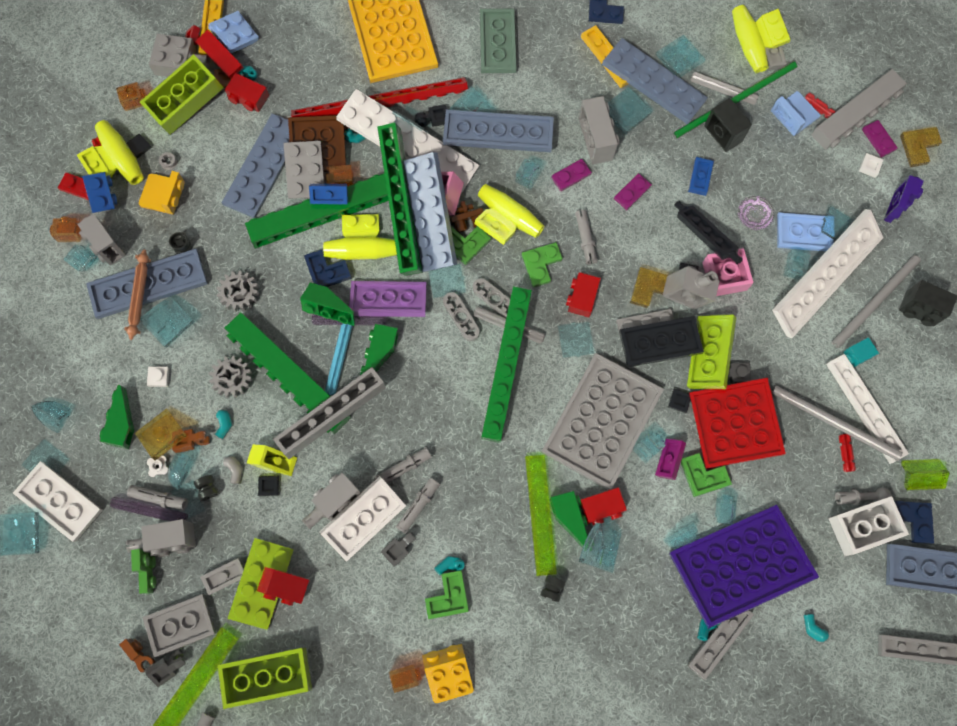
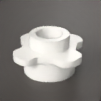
(161, 461)

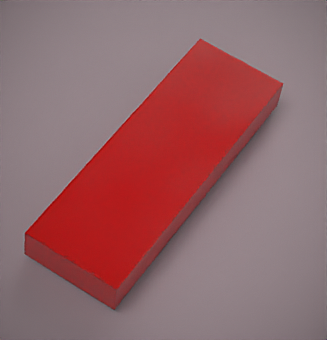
(219, 54)

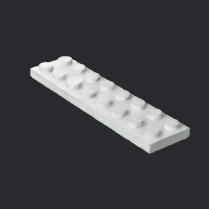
(364, 116)
(828, 273)

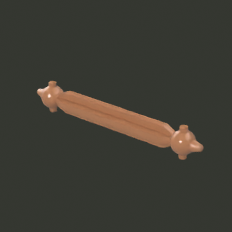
(137, 294)

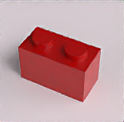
(246, 92)
(583, 295)
(603, 506)
(282, 585)

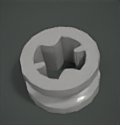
(162, 160)

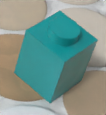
(861, 352)

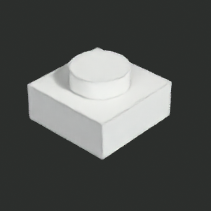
(870, 165)
(158, 376)

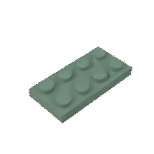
(497, 41)

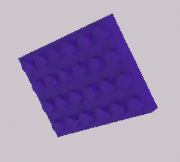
(743, 566)

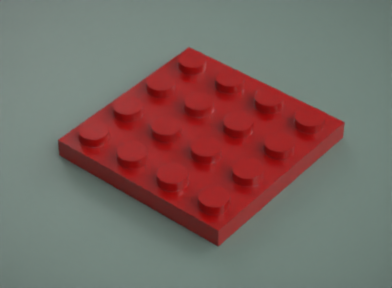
(737, 423)

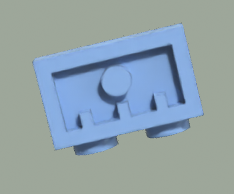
(795, 112)

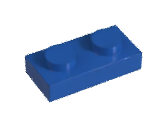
(700, 176)
(328, 193)

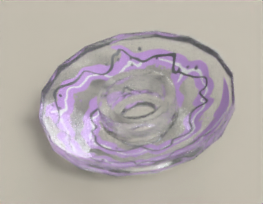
(756, 205)

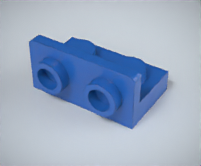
(99, 192)

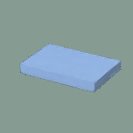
(801, 232)

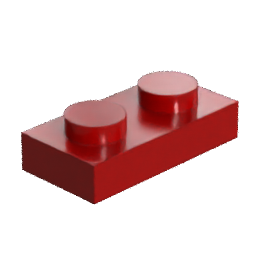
(73, 185)

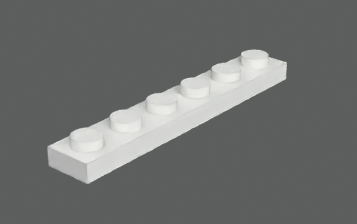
(865, 404)

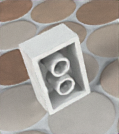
(868, 526)

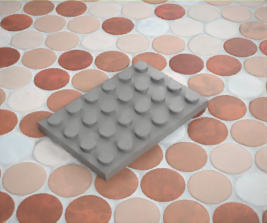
(602, 421)

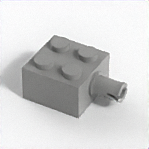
(171, 52)
(691, 287)
(331, 500)
(165, 538)

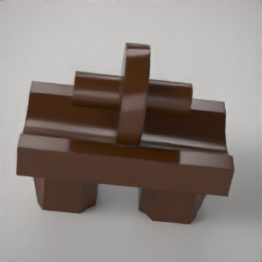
(459, 220)

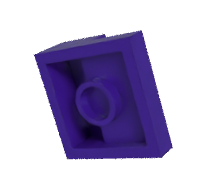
(904, 197)

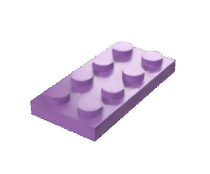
(388, 298)

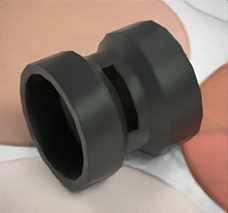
(180, 243)
(206, 487)
(552, 589)

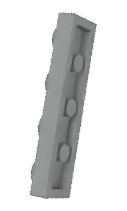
(718, 644)
(917, 649)

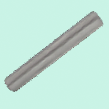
(722, 87)
(500, 321)

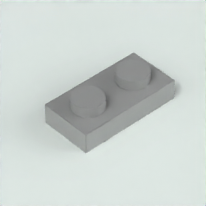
(775, 58)
(223, 576)

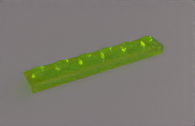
(540, 515)
(197, 679)

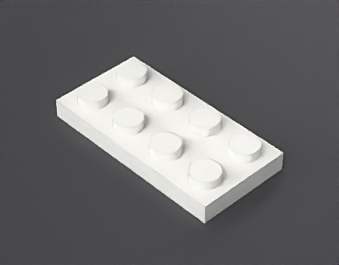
(57, 501)
(362, 518)

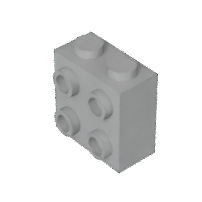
(100, 240)

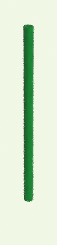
(739, 97)

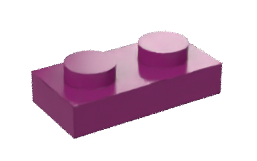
(879, 138)
(571, 175)
(632, 191)
(670, 459)

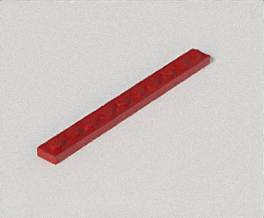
(390, 98)

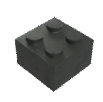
(727, 125)
(928, 303)

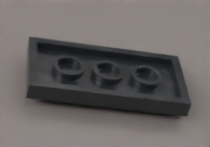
(661, 341)

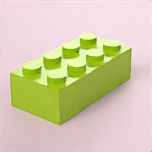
(181, 94)
(264, 678)

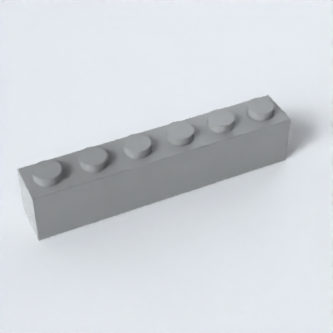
(858, 109)
(329, 413)

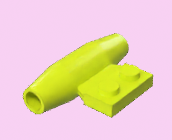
(754, 36)
(111, 156)
(505, 216)
(360, 240)

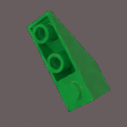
(323, 302)
(382, 346)
(119, 423)
(568, 515)

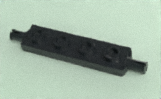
(708, 232)

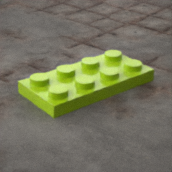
(712, 367)
(248, 604)

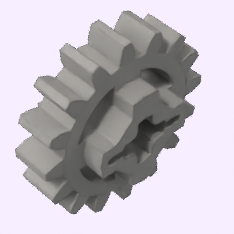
(237, 299)
(226, 368)

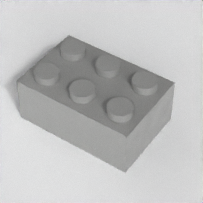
(598, 130)

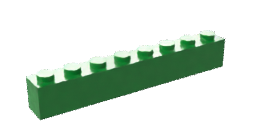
(399, 201)
(308, 216)
(278, 365)
(506, 365)

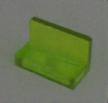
(925, 474)

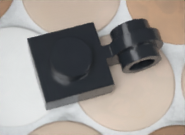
(436, 116)

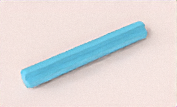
(338, 359)

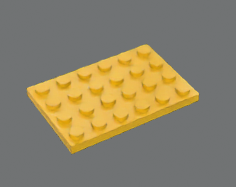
(392, 38)

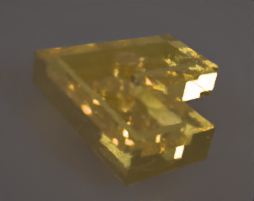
(916, 142)
(647, 283)

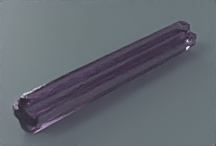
(359, 320)
(147, 510)

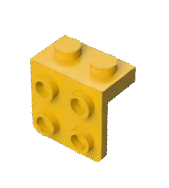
(162, 192)
(447, 673)

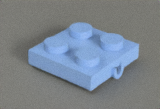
(233, 32)

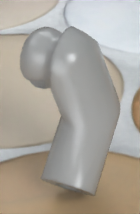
(235, 467)

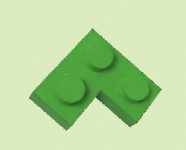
(470, 246)
(536, 261)
(703, 481)
(143, 563)
(452, 602)

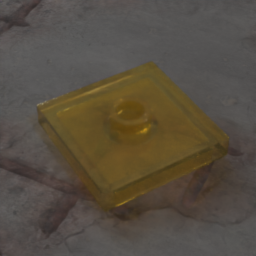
(160, 434)

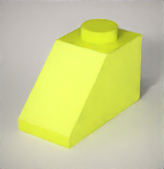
(271, 459)

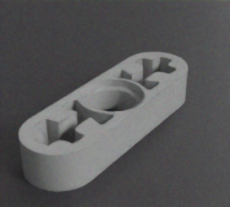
(481, 294)
(458, 302)

